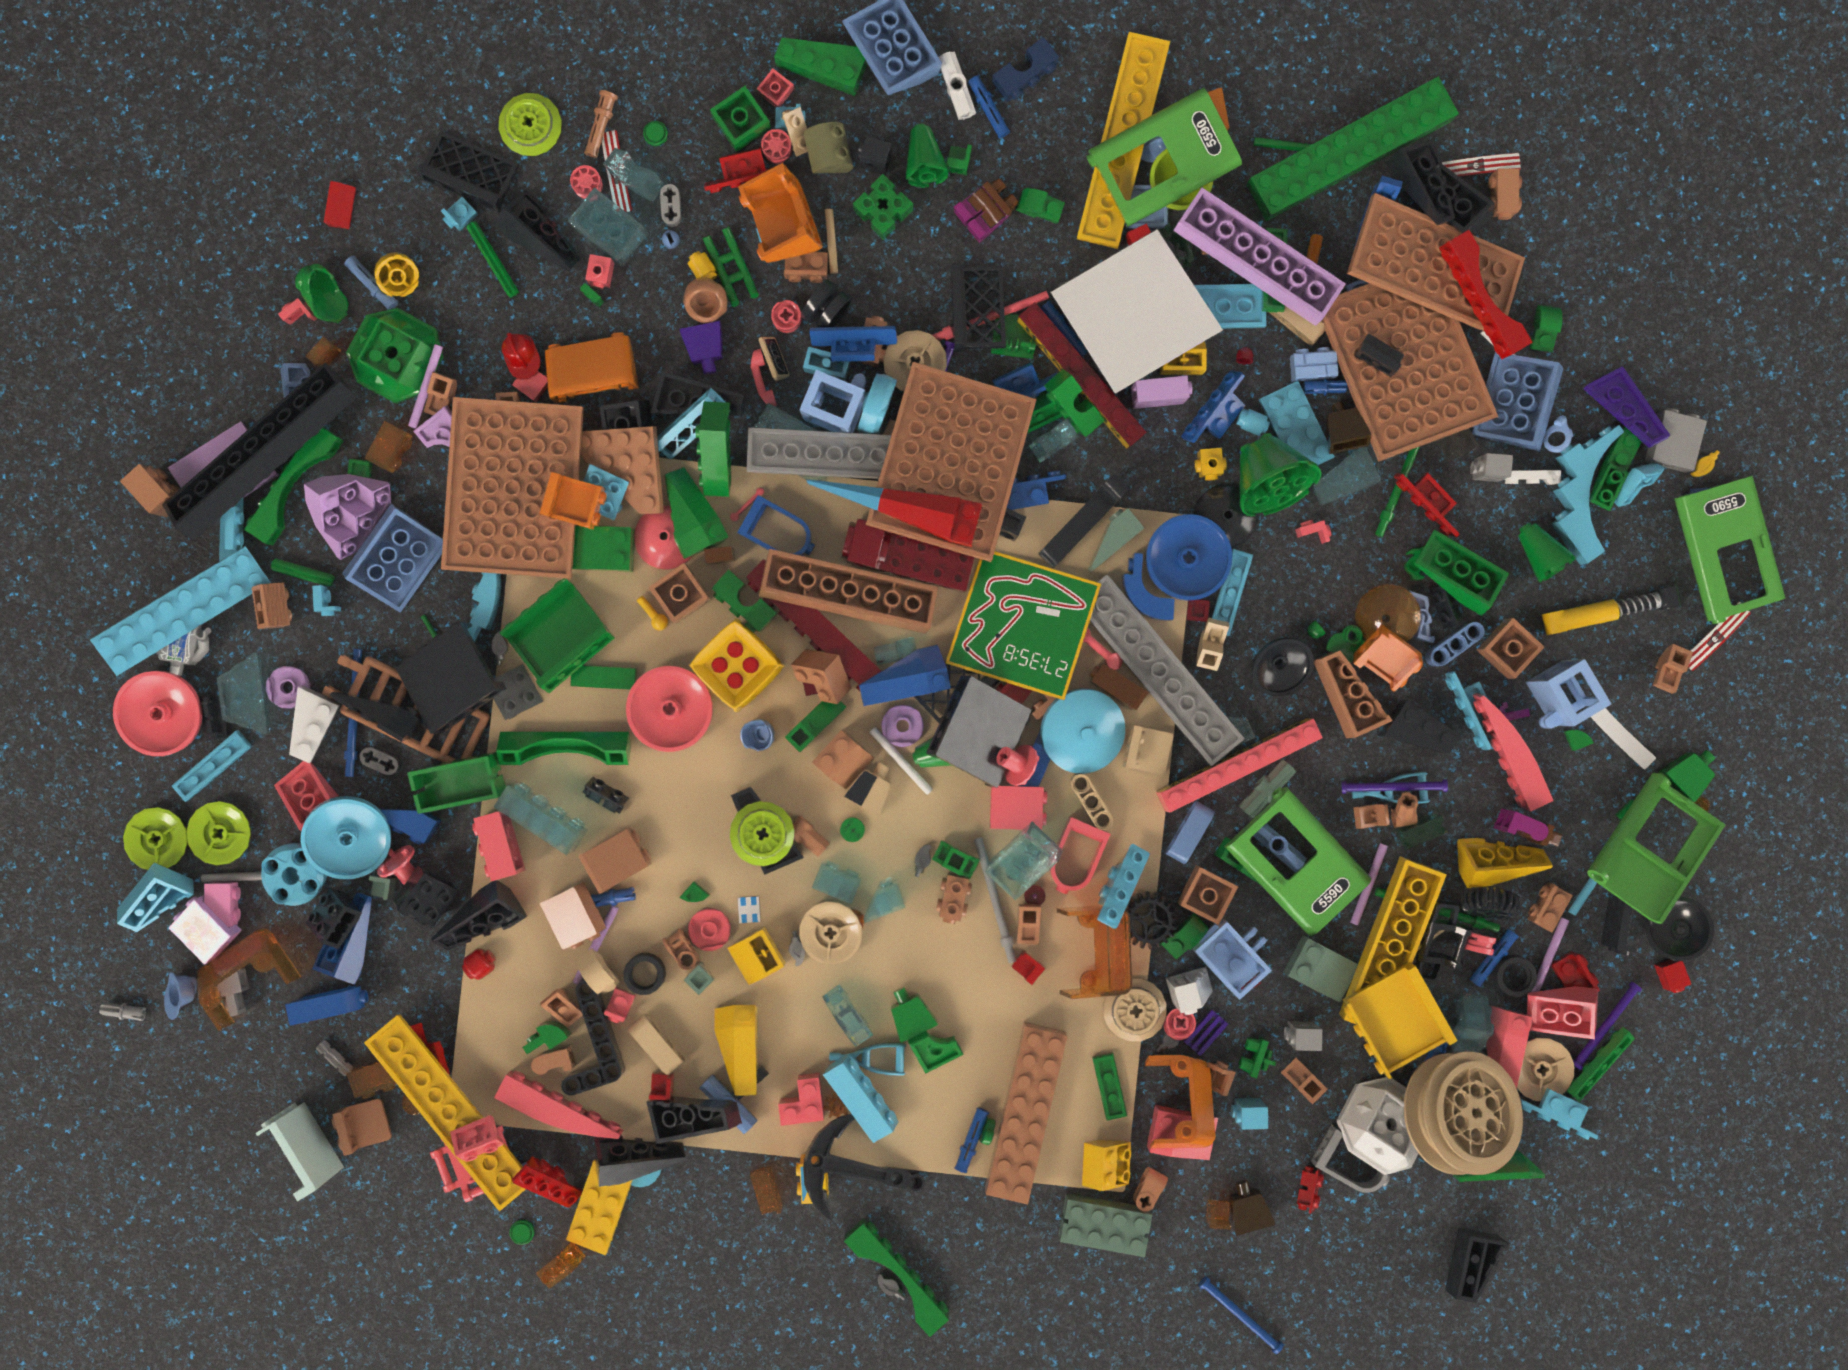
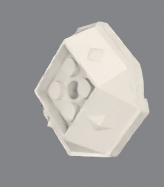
(1365, 1126)

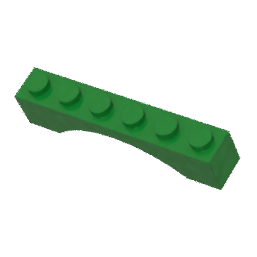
(269, 518)
(521, 747)
(869, 1245)

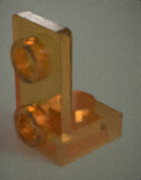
(561, 1265)

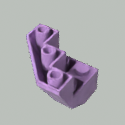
(346, 509)

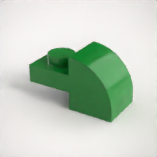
(1039, 204)
(1546, 326)
(1186, 936)
(550, 1033)

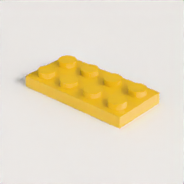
(598, 1213)

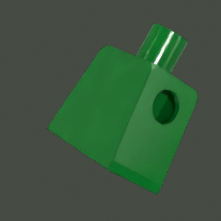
(1690, 774)
(911, 1015)

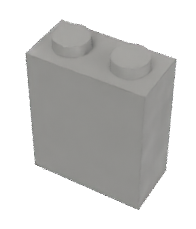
(1683, 445)

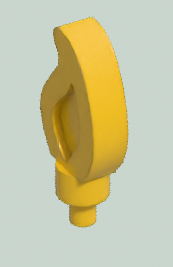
(1705, 464)

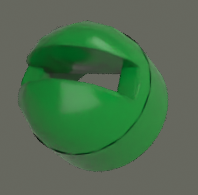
(1315, 630)

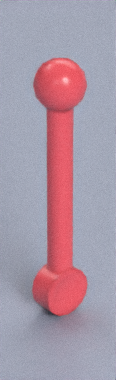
(735, 516)

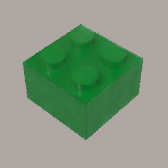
(740, 119)

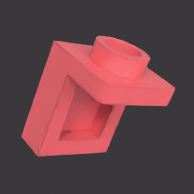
(294, 310)
(1310, 527)

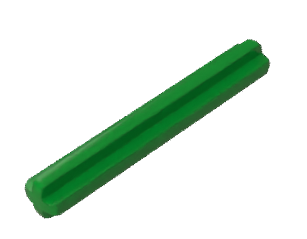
(492, 259)

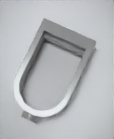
(1324, 1154)

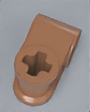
(681, 948)
(1150, 1186)

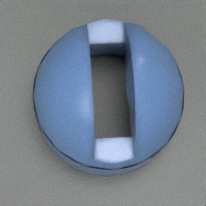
(675, 237)

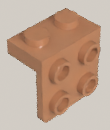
(361, 1125)

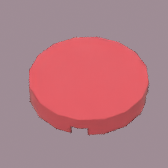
(709, 929)

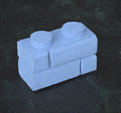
(1313, 365)

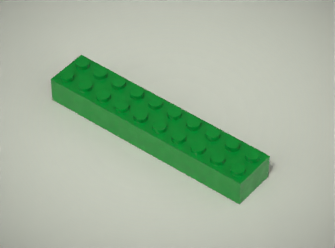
(1352, 148)

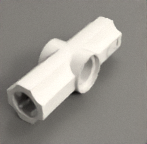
(960, 97)

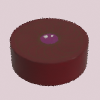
(1034, 895)

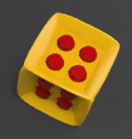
(736, 665)

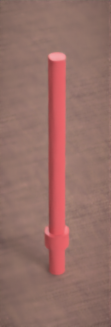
(947, 332)

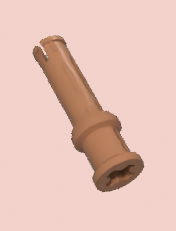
(603, 114)

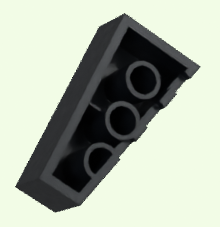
(691, 1117)

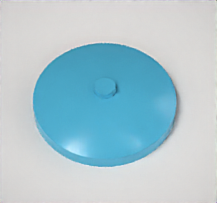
(1082, 731)
(345, 837)

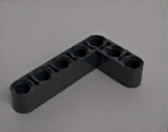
(1084, 520)
(598, 1040)

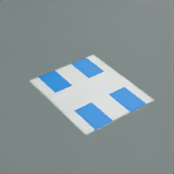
(748, 909)

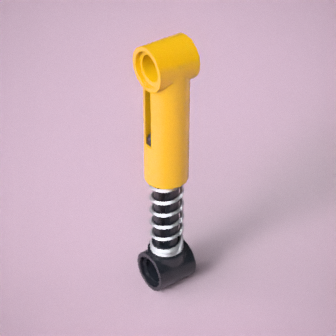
(1609, 610)

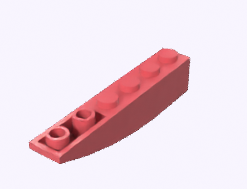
(1515, 757)
(552, 1108)

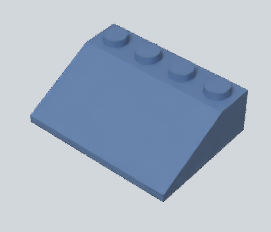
(893, 45)
(1523, 398)
(395, 558)

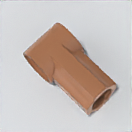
(1405, 811)
(808, 836)

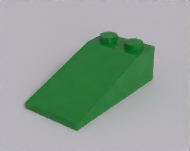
(604, 549)
(1461, 572)

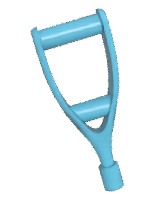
(1423, 794)
(899, 1069)

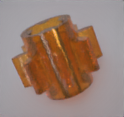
(832, 1110)

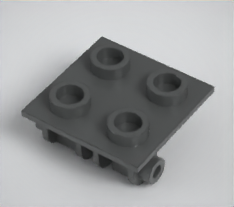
(519, 695)

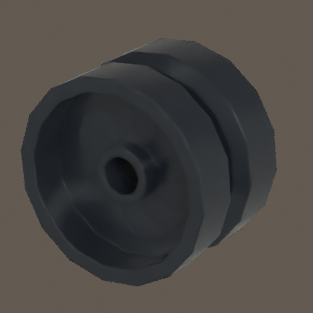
(826, 305)

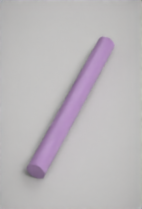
(432, 365)
(1366, 892)
(597, 942)
(1551, 951)

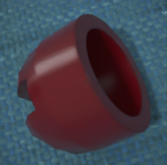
(1244, 356)

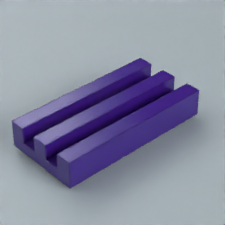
(1211, 1038)

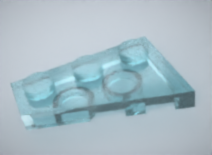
(1349, 477)

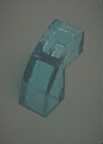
(636, 178)
(847, 1016)

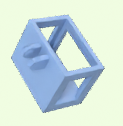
(849, 392)
(1553, 700)
(1232, 957)

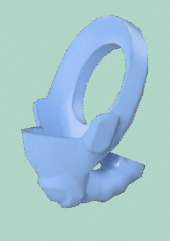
(1560, 425)

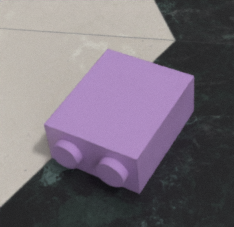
(1160, 392)

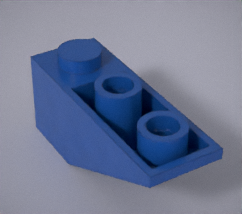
(418, 826)

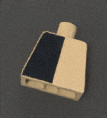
(870, 789)

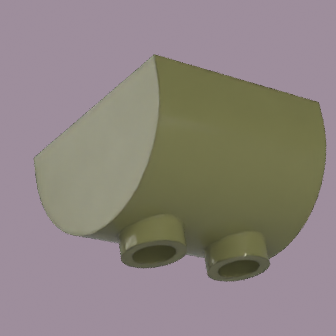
(828, 148)

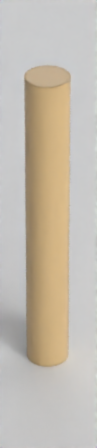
(831, 241)

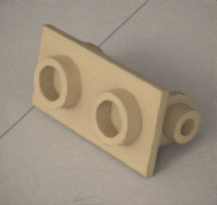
(796, 126)

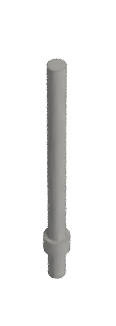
(1006, 939)

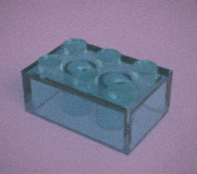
(608, 227)
(1023, 860)

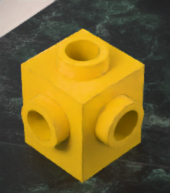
(1211, 456)

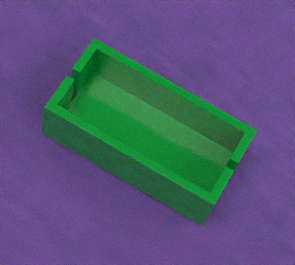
(457, 782)

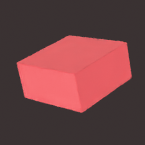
(775, 88)
(532, 387)

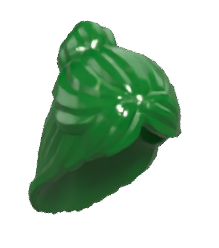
(322, 293)

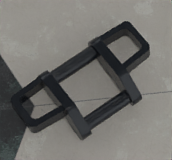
(1439, 958)

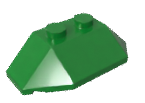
(1516, 1168)

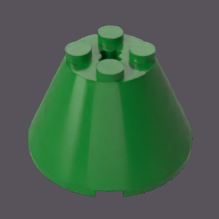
(1273, 476)

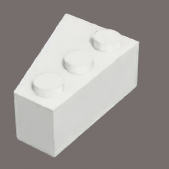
(311, 721)
(1189, 990)

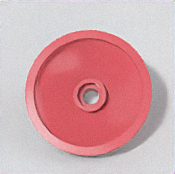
(650, 547)

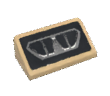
(774, 358)

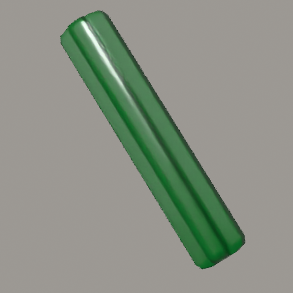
(302, 572)

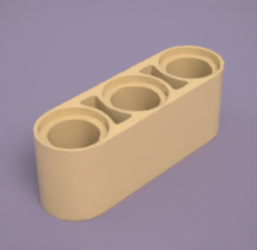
(1301, 327)
(1098, 809)
(656, 1044)

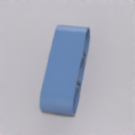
(1464, 642)
(1190, 832)

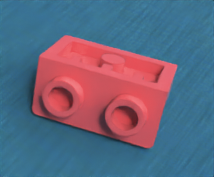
(476, 1139)

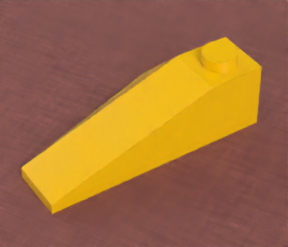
(1489, 863)
(737, 1039)

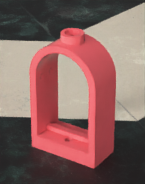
(1091, 832)

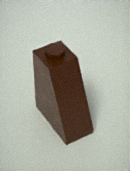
(1118, 686)

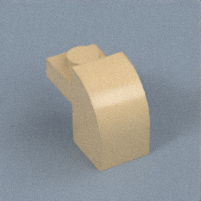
(1211, 644)
(596, 972)

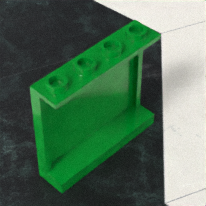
(557, 634)

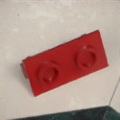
(1310, 1197)

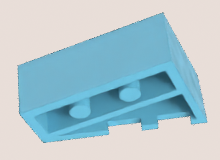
(153, 895)

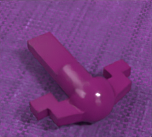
(1515, 714)

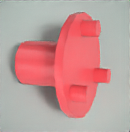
(1019, 763)
(398, 864)

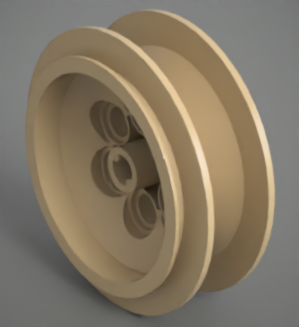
(1463, 1113)

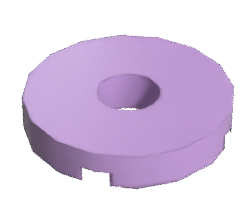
(275, 684)
(906, 738)

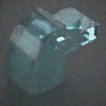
(1054, 441)

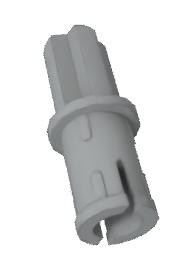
(123, 1011)

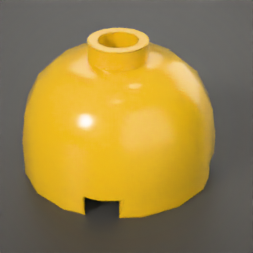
(396, 274)

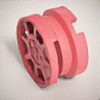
(776, 146)
(585, 180)
(786, 316)
(1480, 943)
(1178, 1025)

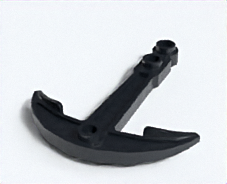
(839, 1165)

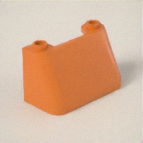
(780, 215)
(590, 367)

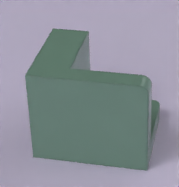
(383, 887)
(699, 978)

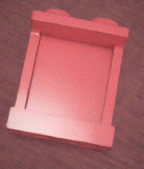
(1017, 807)

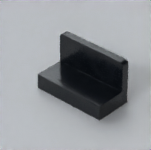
(1379, 355)

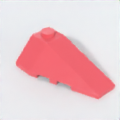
(1509, 1040)

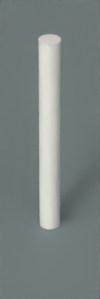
(901, 760)

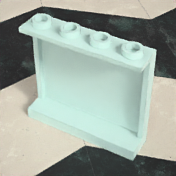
(304, 1147)

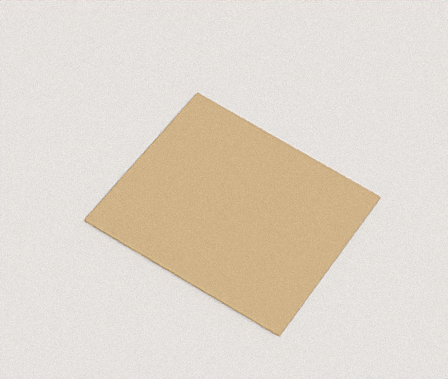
(685, 820)

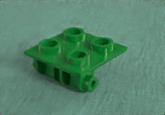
(1017, 339)

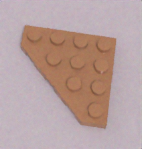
(631, 456)

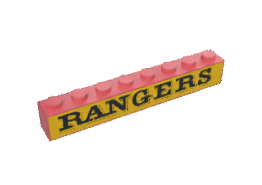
(1239, 764)

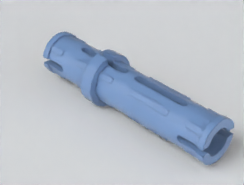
(370, 282)

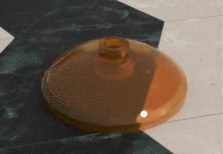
(1393, 601)

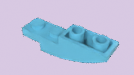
(488, 595)

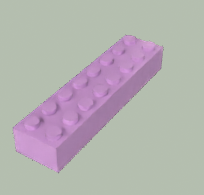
(1259, 257)

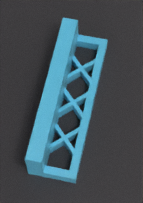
(685, 420)

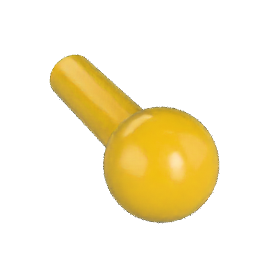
(659, 621)

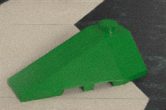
(693, 518)

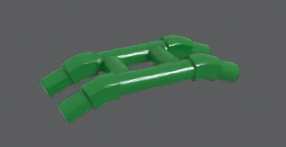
(718, 262)

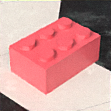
(498, 845)

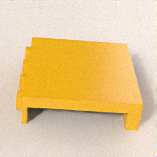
(1398, 1019)

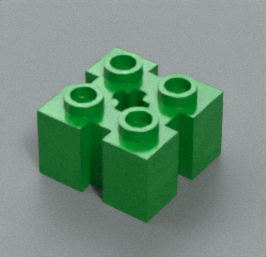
(883, 193)

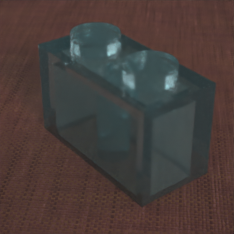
(837, 882)

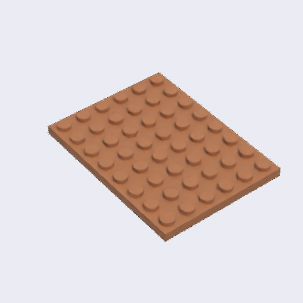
(1438, 379)
(955, 442)
(498, 483)

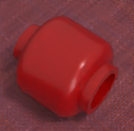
(478, 964)

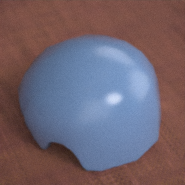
(757, 734)

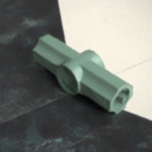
(1265, 787)

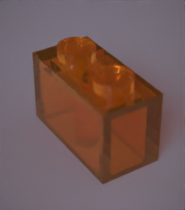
(389, 447)
(370, 1078)

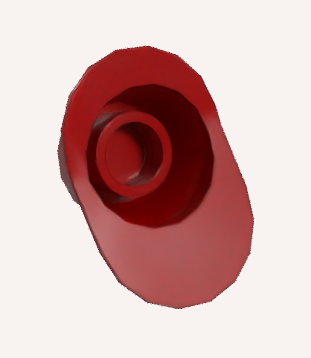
(521, 355)

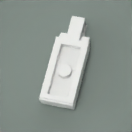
(1533, 477)

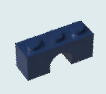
(1013, 82)

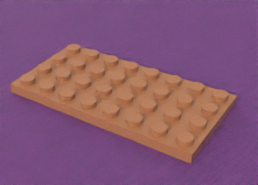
(1403, 256)

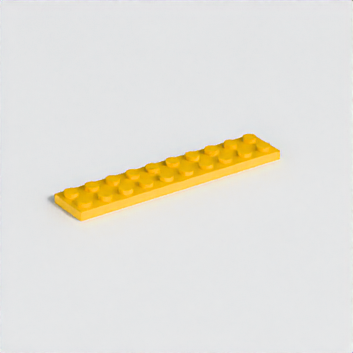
(1130, 104)
(442, 1105)

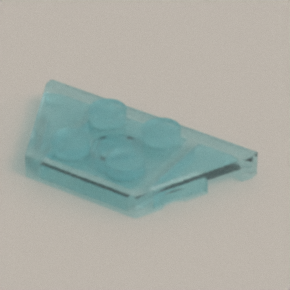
(244, 695)

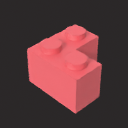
(807, 1106)

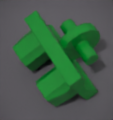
(1259, 1049)

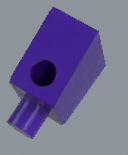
(704, 345)

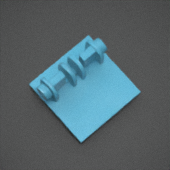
(614, 487)

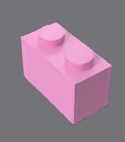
(223, 900)

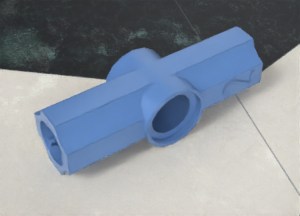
(1286, 853)
(717, 1091)

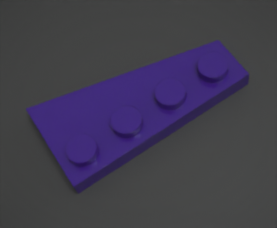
(1627, 404)

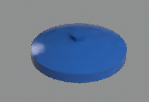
(1188, 557)

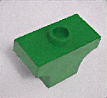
(955, 859)

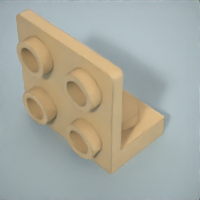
(1148, 750)

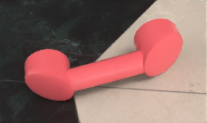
(756, 361)
(1112, 660)

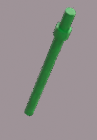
(1387, 514)
(1475, 921)

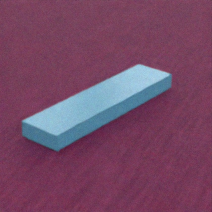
(1232, 589)
(211, 766)

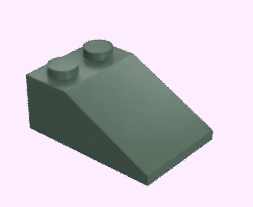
(1117, 533)
(1321, 968)

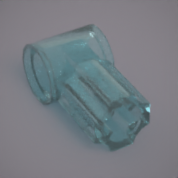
(894, 651)

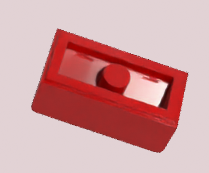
(339, 205)

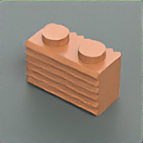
(271, 605)

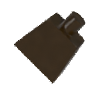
(1346, 429)
(1249, 1210)

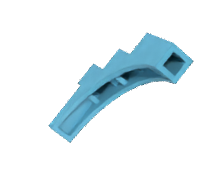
(1574, 492)

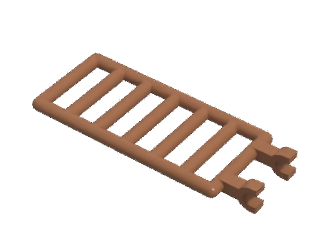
(388, 671)

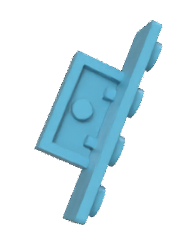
(231, 530)
(1464, 701)
(1120, 886)
(1562, 1109)

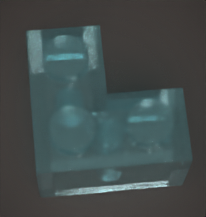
(1473, 1023)

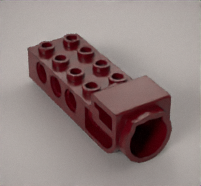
(906, 557)

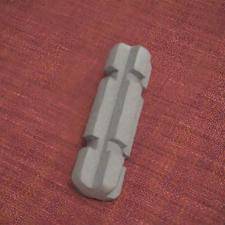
(334, 1057)

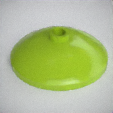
(1162, 170)

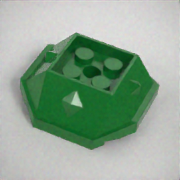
(371, 348)

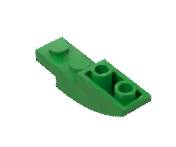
(1614, 470)

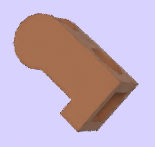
(553, 1059)

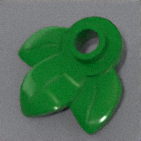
(1342, 643)

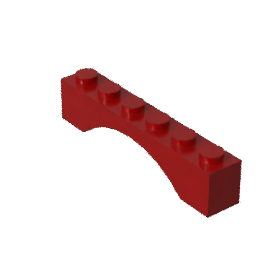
(1463, 259)

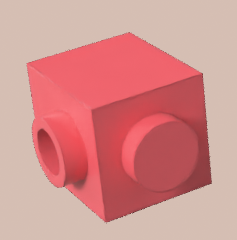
(599, 271)

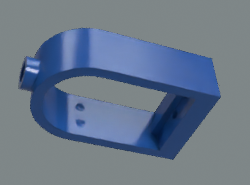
(754, 516)
(326, 1004)

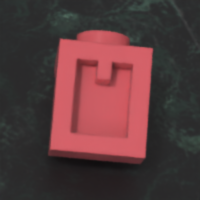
(619, 1005)

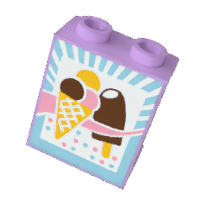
(203, 930)

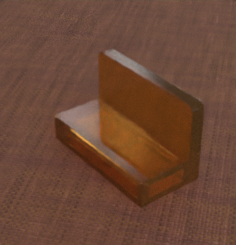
(766, 1190)

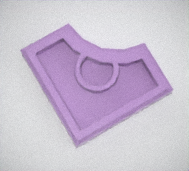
(436, 429)

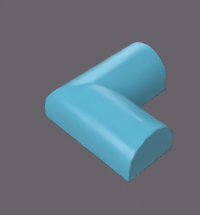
(1636, 480)

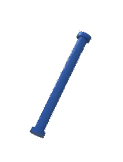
(1276, 1346)

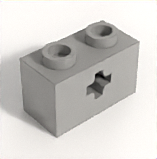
(1492, 467)
(1303, 1035)

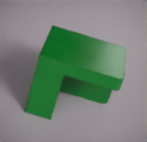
(959, 159)

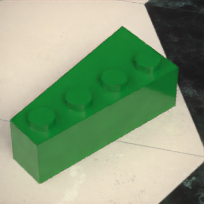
(823, 62)
(714, 449)

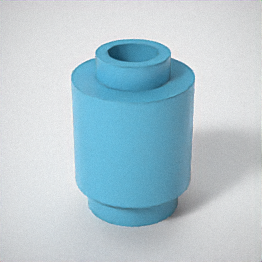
(1253, 422)

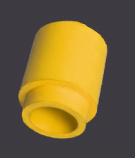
(702, 266)

